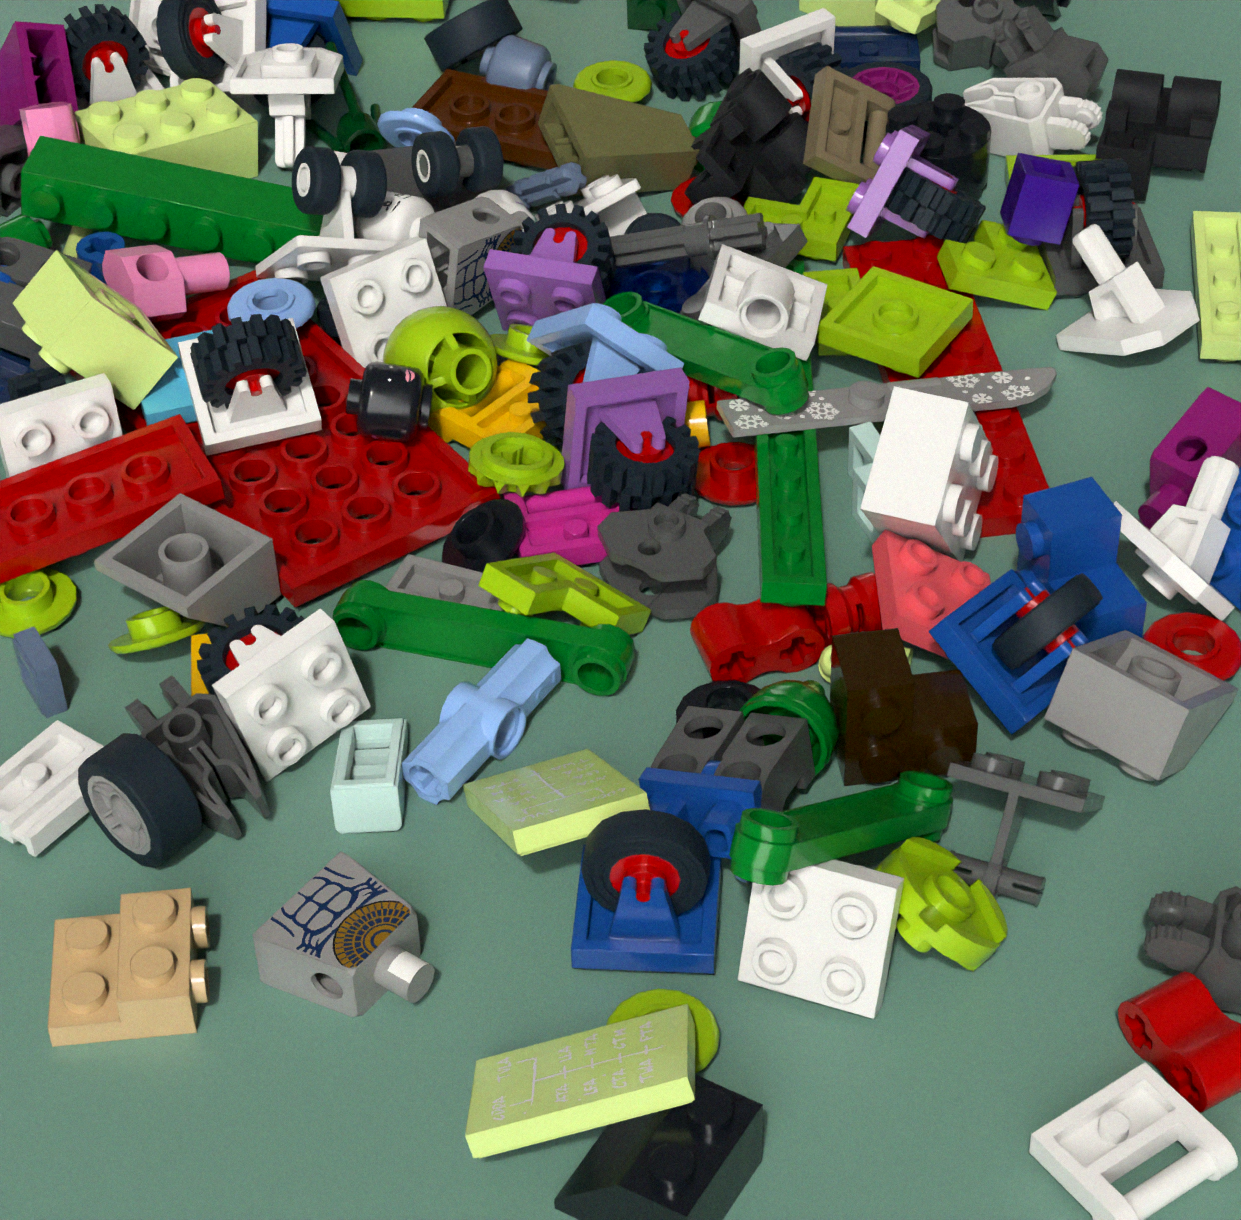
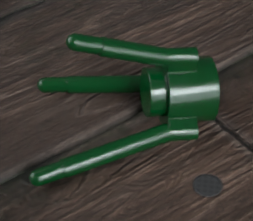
(355, 128)

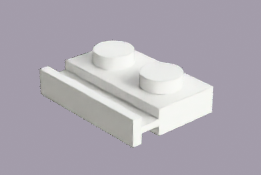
(42, 788)

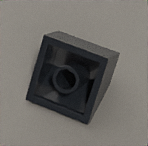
(670, 1162)

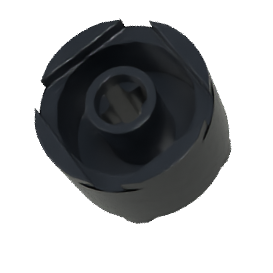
(957, 140)

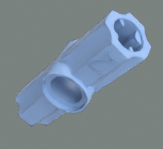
(481, 721)

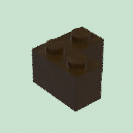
(892, 717)

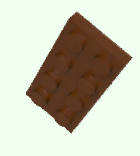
(512, 113)

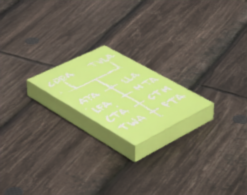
(552, 800)
(582, 1082)

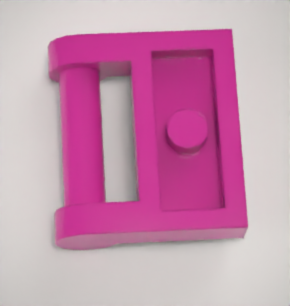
(563, 524)

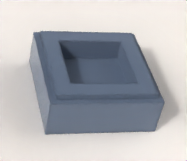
(39, 672)

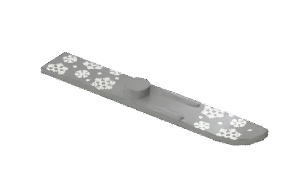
(870, 401)

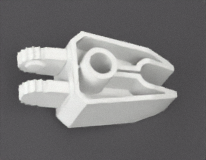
(1032, 115)

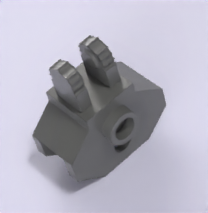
(965, 33)
(1049, 53)
(666, 552)

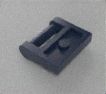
(875, 44)

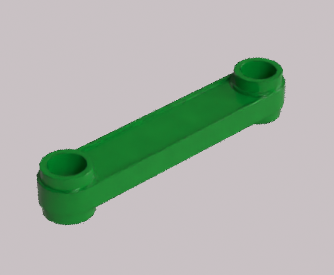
(719, 357)
(374, 616)
(774, 842)

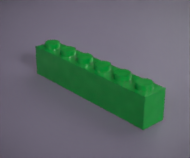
(160, 201)

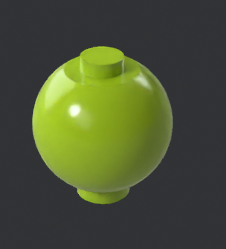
(450, 352)

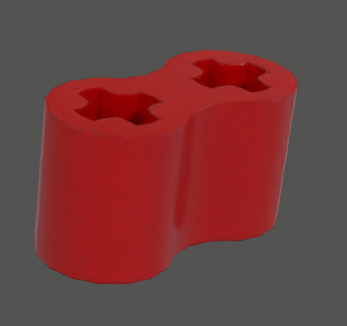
(755, 639)
(1186, 1039)

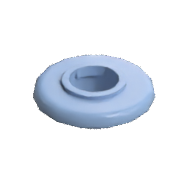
(404, 126)
(274, 297)

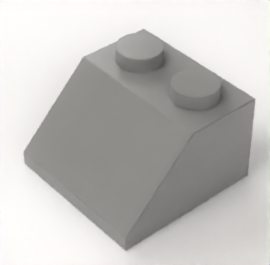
(196, 562)
(1137, 704)

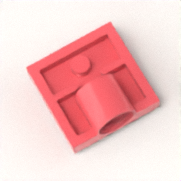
(920, 587)

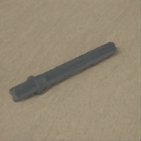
(689, 240)

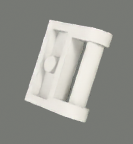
(1120, 1131)

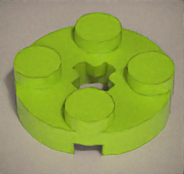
(941, 907)

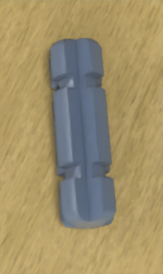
(549, 185)

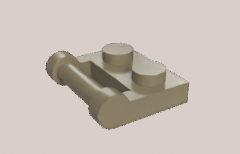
(838, 124)

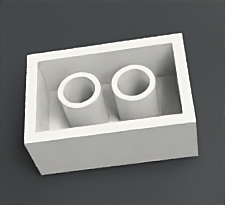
(930, 472)

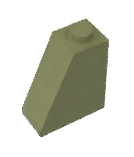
(617, 138)

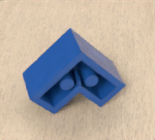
(1074, 533)

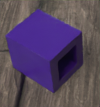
(1039, 199)

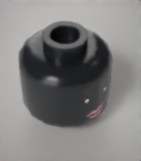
(390, 401)

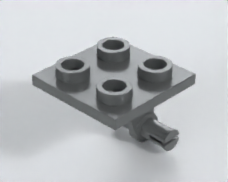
(1007, 775)

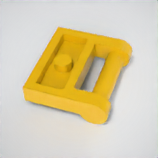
(499, 412)

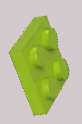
(895, 321)

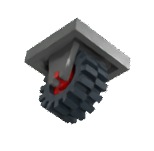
(699, 46)
(1109, 202)

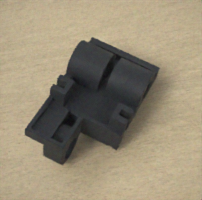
(1159, 124)
(751, 145)

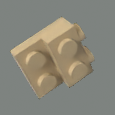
(130, 970)

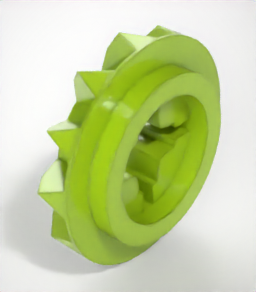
(516, 463)

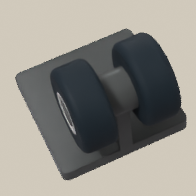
(443, 169)

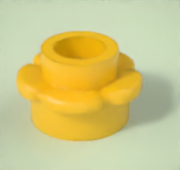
(697, 421)

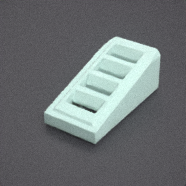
(369, 782)

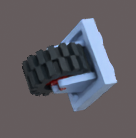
(587, 347)

